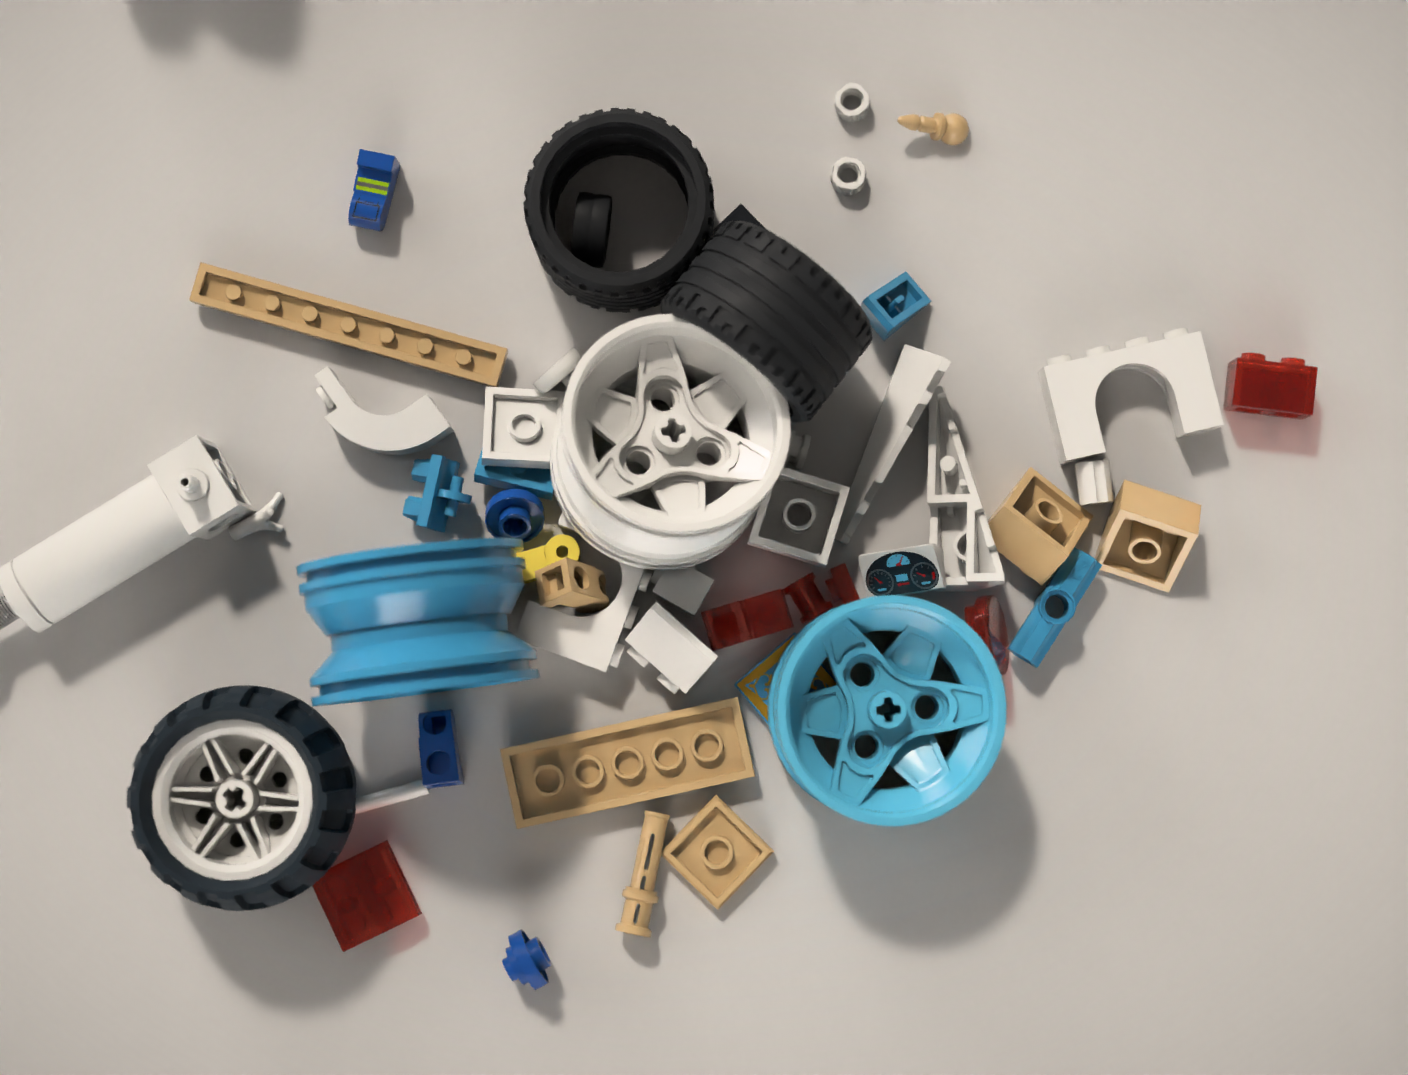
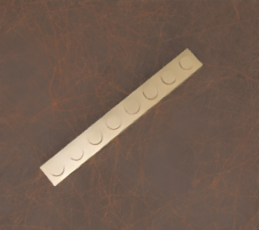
(348, 325)

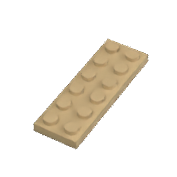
(627, 762)

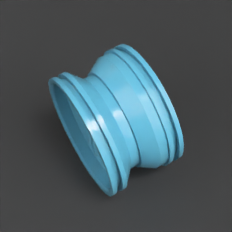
(900, 736)

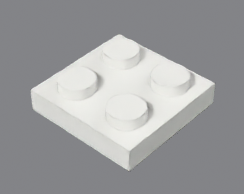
(519, 426)

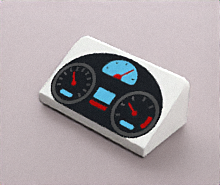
(903, 570)

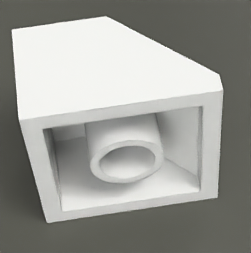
(670, 649)

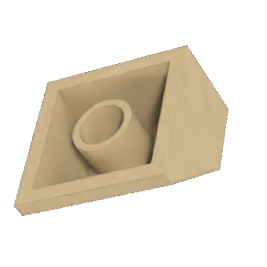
(1037, 526)
(1148, 535)

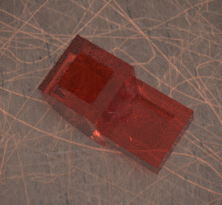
(747, 619)

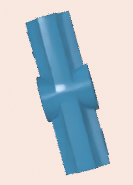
(1040, 629)

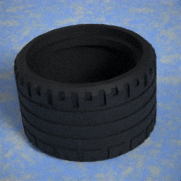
(596, 138)
(773, 312)

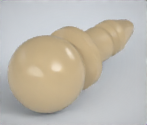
(950, 128)

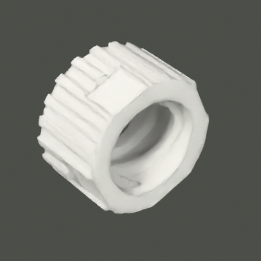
(861, 111)
(848, 188)

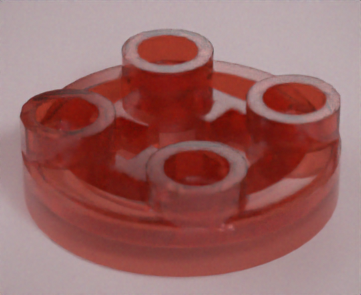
(989, 623)

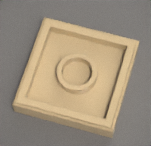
(716, 852)

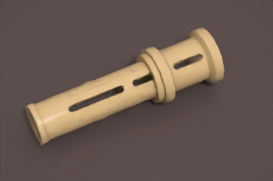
(655, 824)

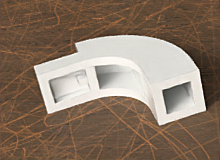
(394, 434)

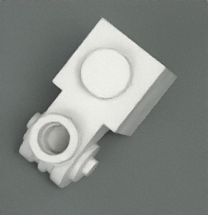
(682, 587)

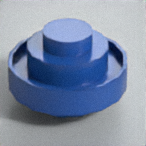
(514, 515)
(526, 960)

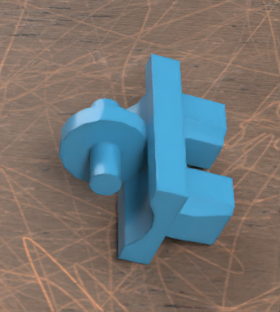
(440, 493)

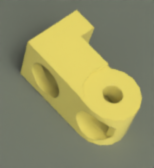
(555, 550)

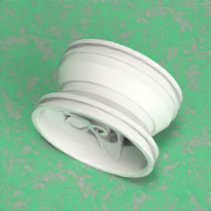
(663, 356)

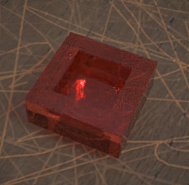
(841, 585)

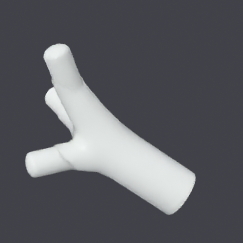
(257, 521)

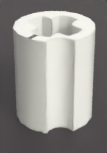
(1094, 482)

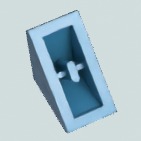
(894, 305)

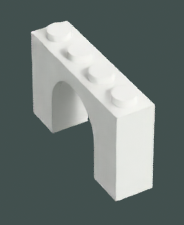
(1175, 363)
(591, 638)

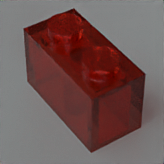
(1270, 386)

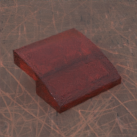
(366, 896)

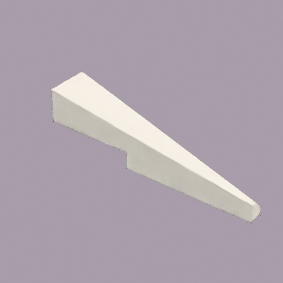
(904, 401)
(956, 508)

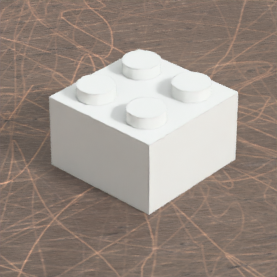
(800, 517)

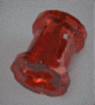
(807, 598)

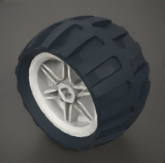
(272, 863)

